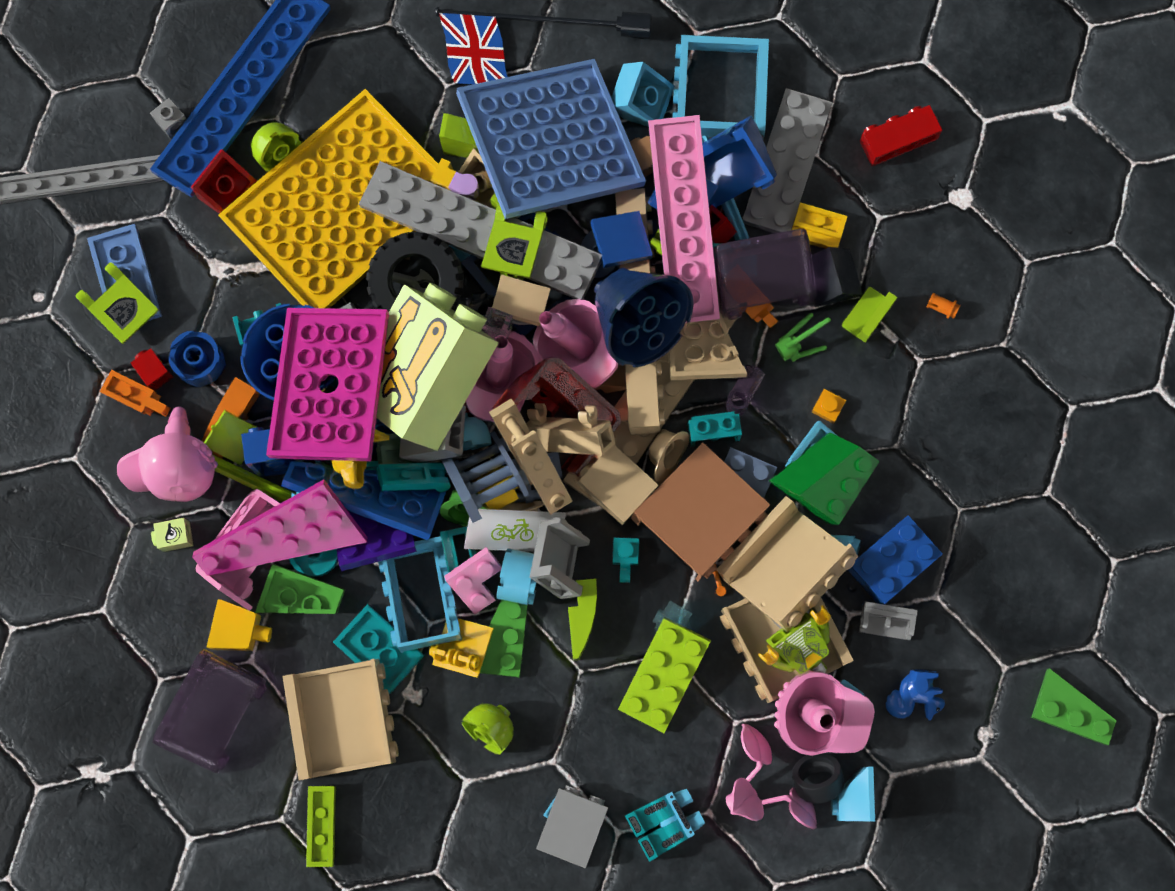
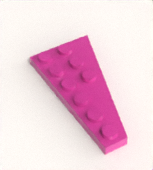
(295, 528)

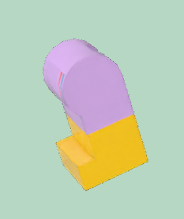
(459, 183)

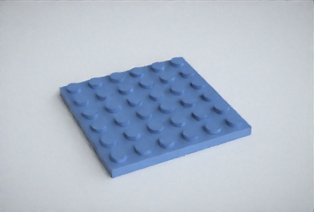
(550, 138)

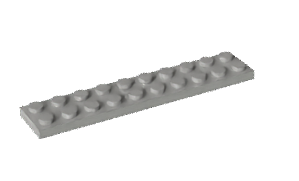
(468, 226)

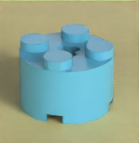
(515, 579)

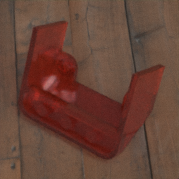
(566, 391)

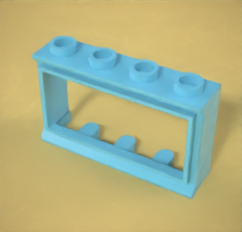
(395, 610)

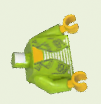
(802, 646)

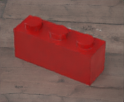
(900, 134)

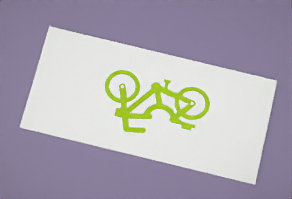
(506, 529)

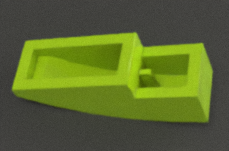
(582, 617)

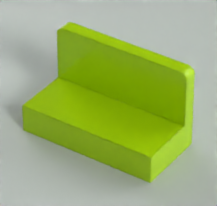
(868, 313)

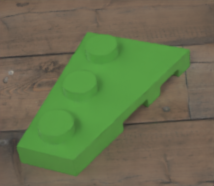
(298, 593)
(507, 640)
(1070, 710)

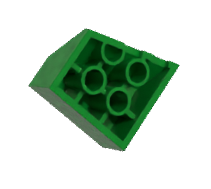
(827, 477)

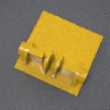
(463, 655)

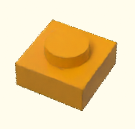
(828, 406)

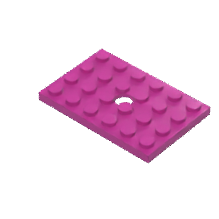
(334, 423)

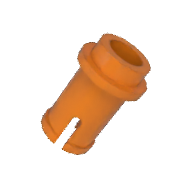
(943, 305)

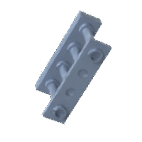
(467, 490)

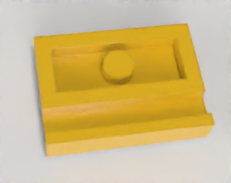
(822, 226)

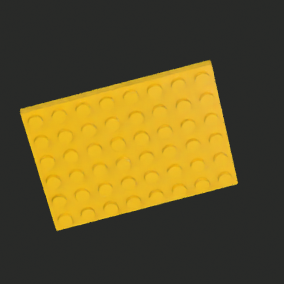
(307, 210)

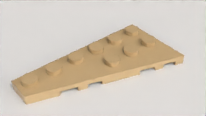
(705, 353)

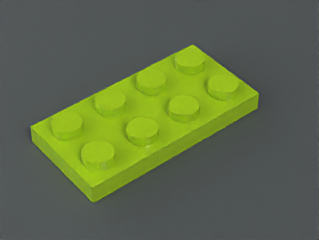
(664, 674)

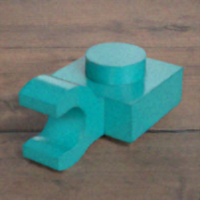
(625, 554)

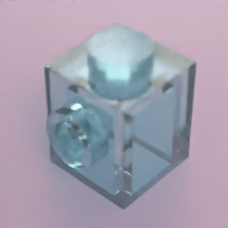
(674, 613)

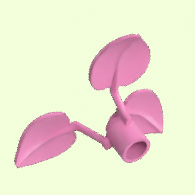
(744, 798)

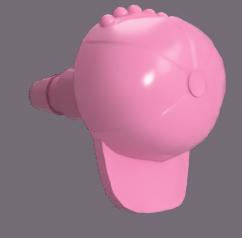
(576, 337)
(507, 362)
(170, 464)
(822, 715)

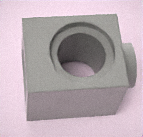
(168, 117)

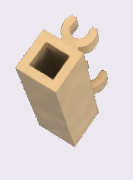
(571, 435)

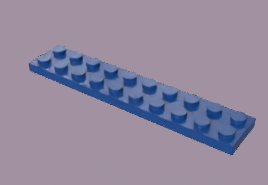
(239, 90)

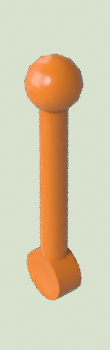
(720, 591)

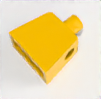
(236, 628)

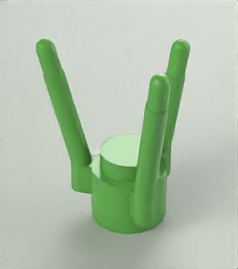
(789, 346)

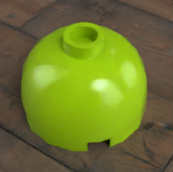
(273, 144)
(490, 725)

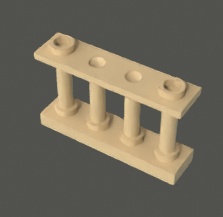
(531, 456)

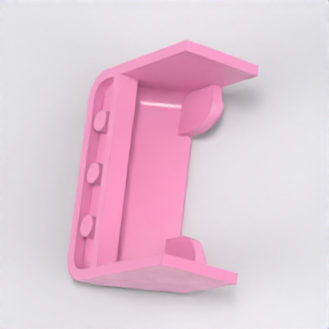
(237, 583)

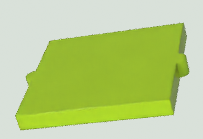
(226, 436)

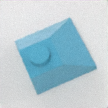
(857, 798)

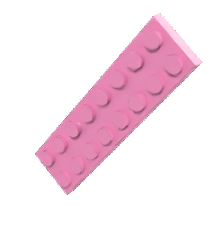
(684, 210)

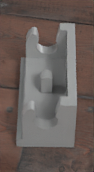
(887, 621)

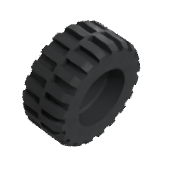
(408, 245)

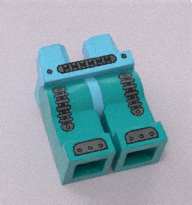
(669, 816)

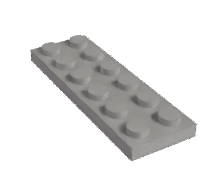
(792, 152)

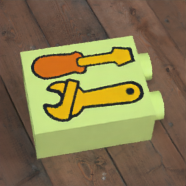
(430, 363)

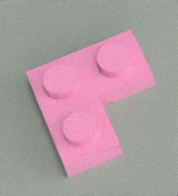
(469, 578)

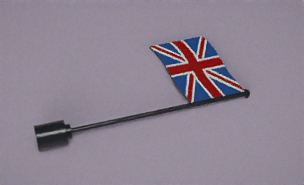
(477, 46)

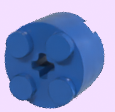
(194, 372)

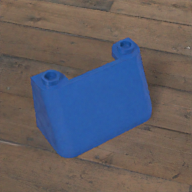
(737, 161)

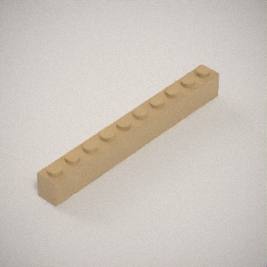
(642, 382)

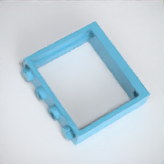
(723, 44)

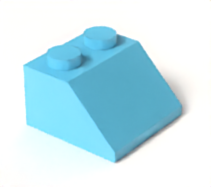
(641, 93)

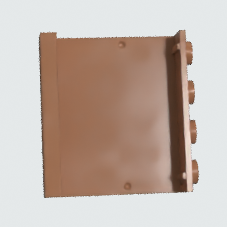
(702, 511)

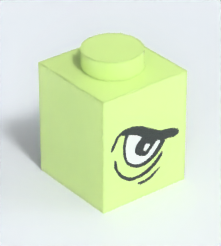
(172, 534)

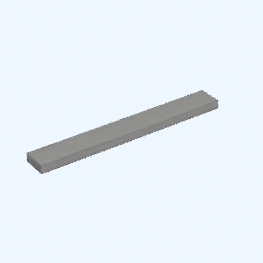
(77, 179)

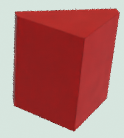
(222, 182)

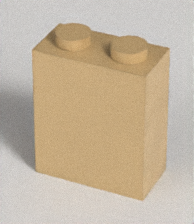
(616, 483)

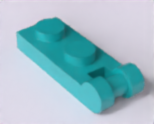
(413, 477)

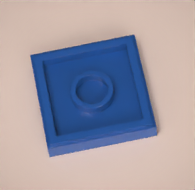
(621, 239)

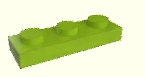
(321, 826)

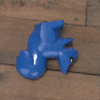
(916, 688)

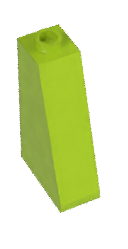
(456, 136)

